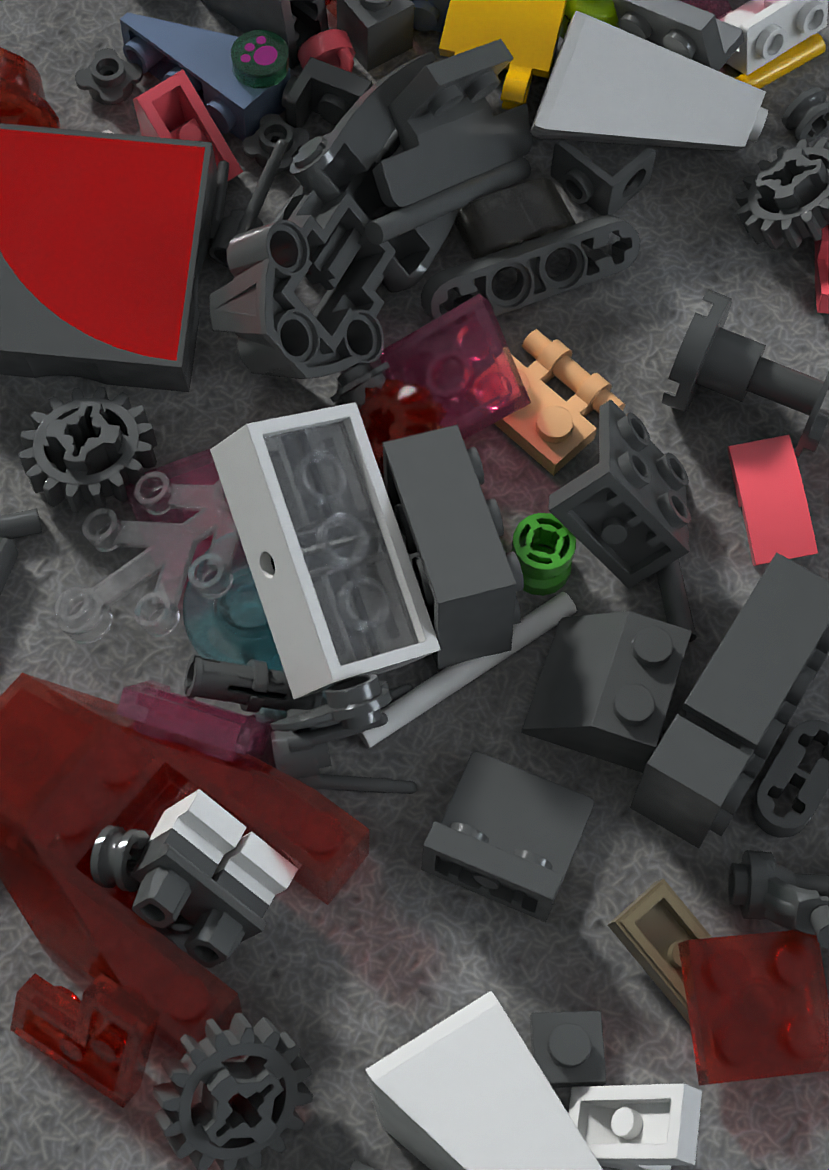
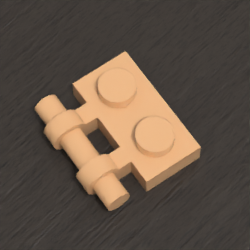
(550, 426)

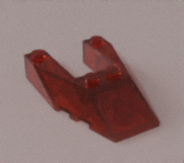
(82, 767)

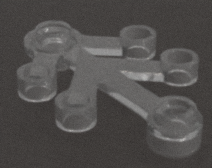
(170, 547)

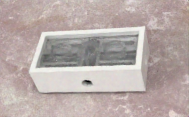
(324, 547)

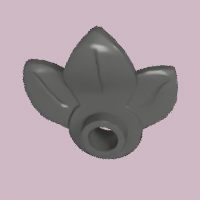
(352, 702)

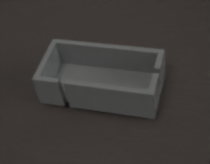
(738, 705)

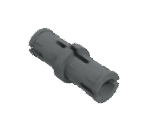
(246, 685)

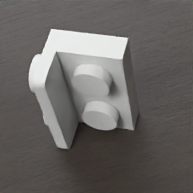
(773, 28)

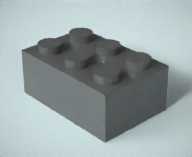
(454, 543)

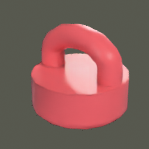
(330, 47)

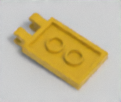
(525, 27)

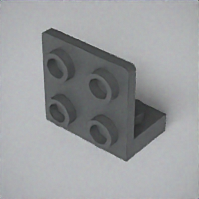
(630, 503)
(507, 835)

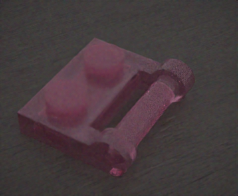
(219, 730)

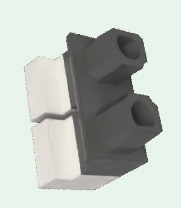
(209, 876)

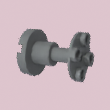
(736, 366)

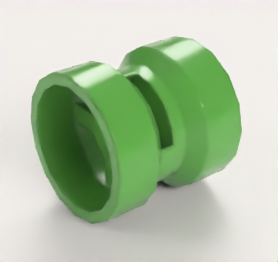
(543, 568)

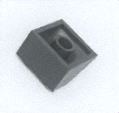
(608, 686)

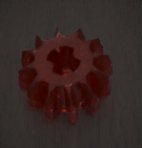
(397, 413)

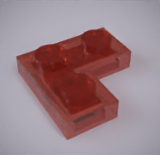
(96, 1038)

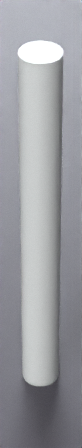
(457, 676)

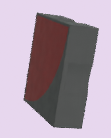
(102, 254)

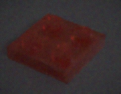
(756, 1005)

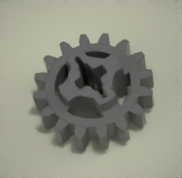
(788, 196)
(89, 447)
(232, 1093)

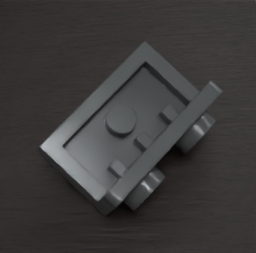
(680, 29)

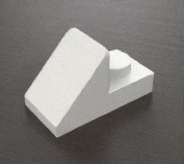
(638, 1124)

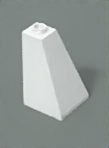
(638, 93)
(475, 1098)

